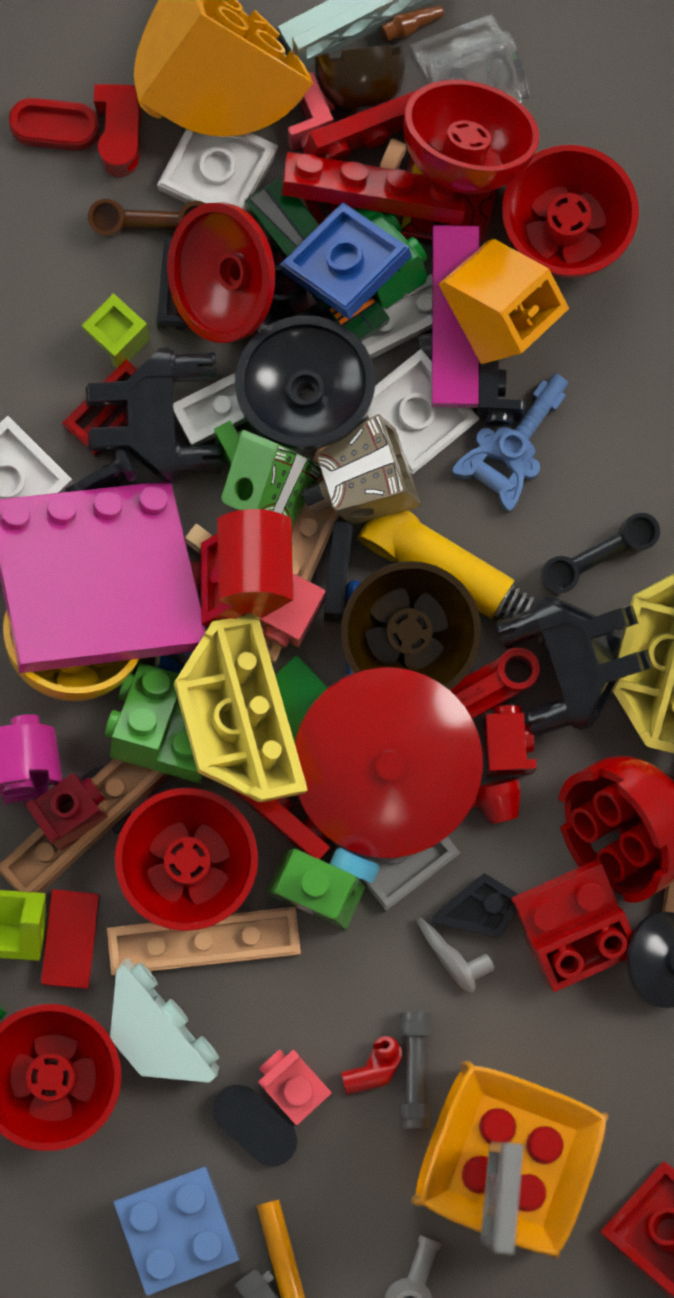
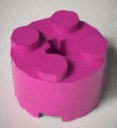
(27, 759)

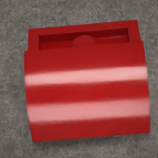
(247, 565)
(574, 925)

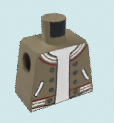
(364, 475)

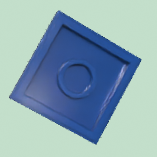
(346, 260)

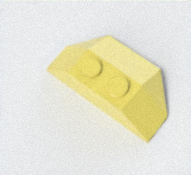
(650, 693)
(238, 713)

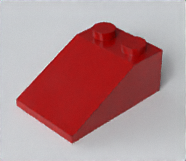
(646, 1229)

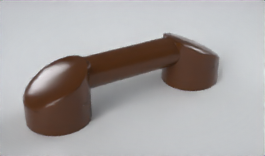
(111, 218)

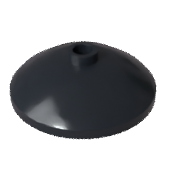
(301, 356)

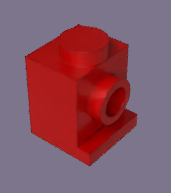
(507, 742)

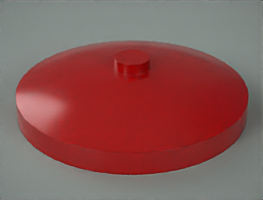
(388, 762)

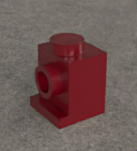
(67, 827)

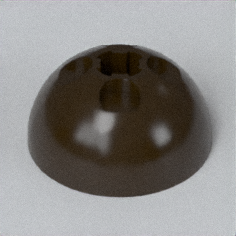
(432, 602)

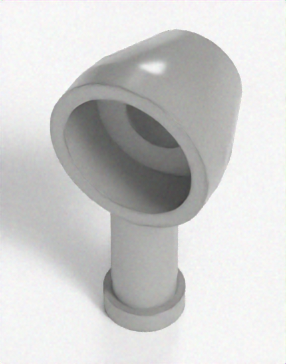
(415, 1283)

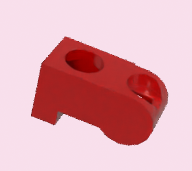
(122, 136)

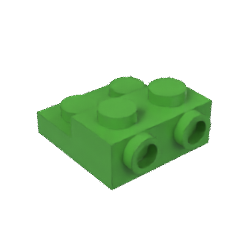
(151, 725)

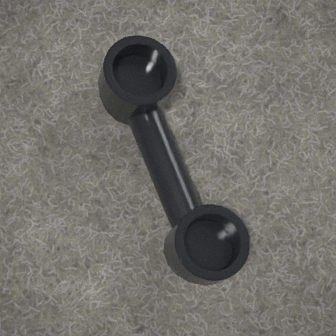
(635, 534)

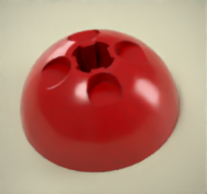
(469, 135)
(579, 191)
(163, 835)
(93, 1077)

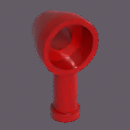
(499, 800)

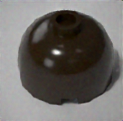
(361, 76)

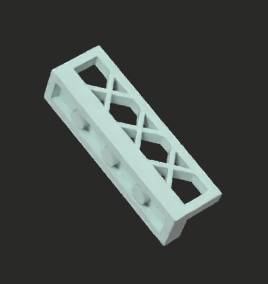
(339, 24)

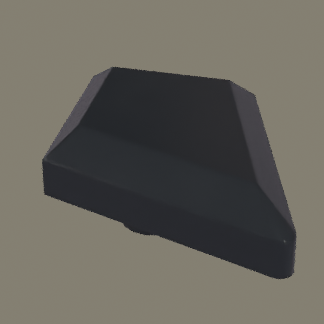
(480, 908)

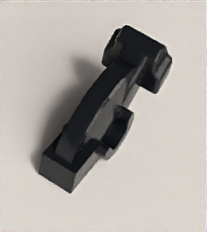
(109, 475)

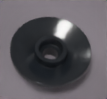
(652, 959)

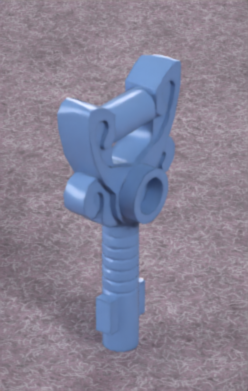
(512, 447)

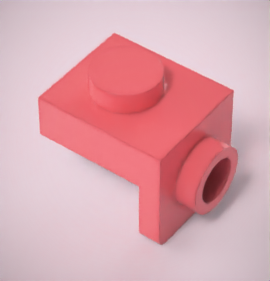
(317, 113)

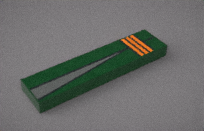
(287, 226)

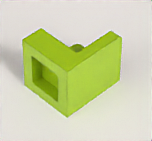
(117, 330)
(22, 924)

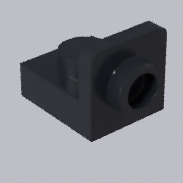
(491, 386)

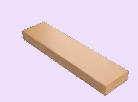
(235, 939)

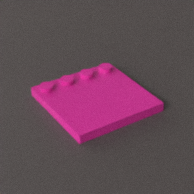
(97, 577)

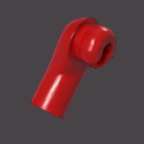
(378, 1068)

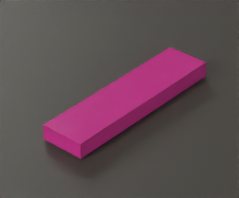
(453, 358)

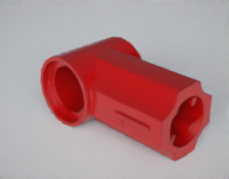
(491, 686)

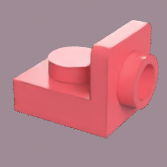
(292, 1085)

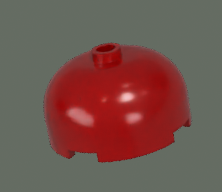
(638, 803)

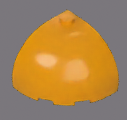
(216, 68)

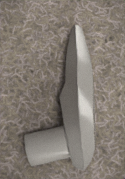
(454, 963)

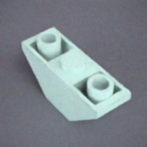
(155, 1032)

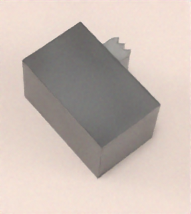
(256, 1285)

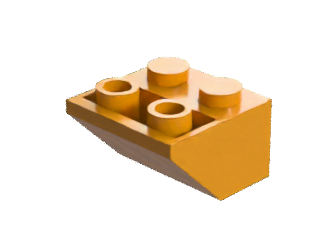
(502, 300)

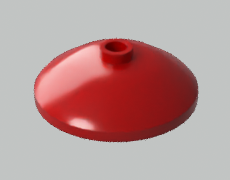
(221, 272)

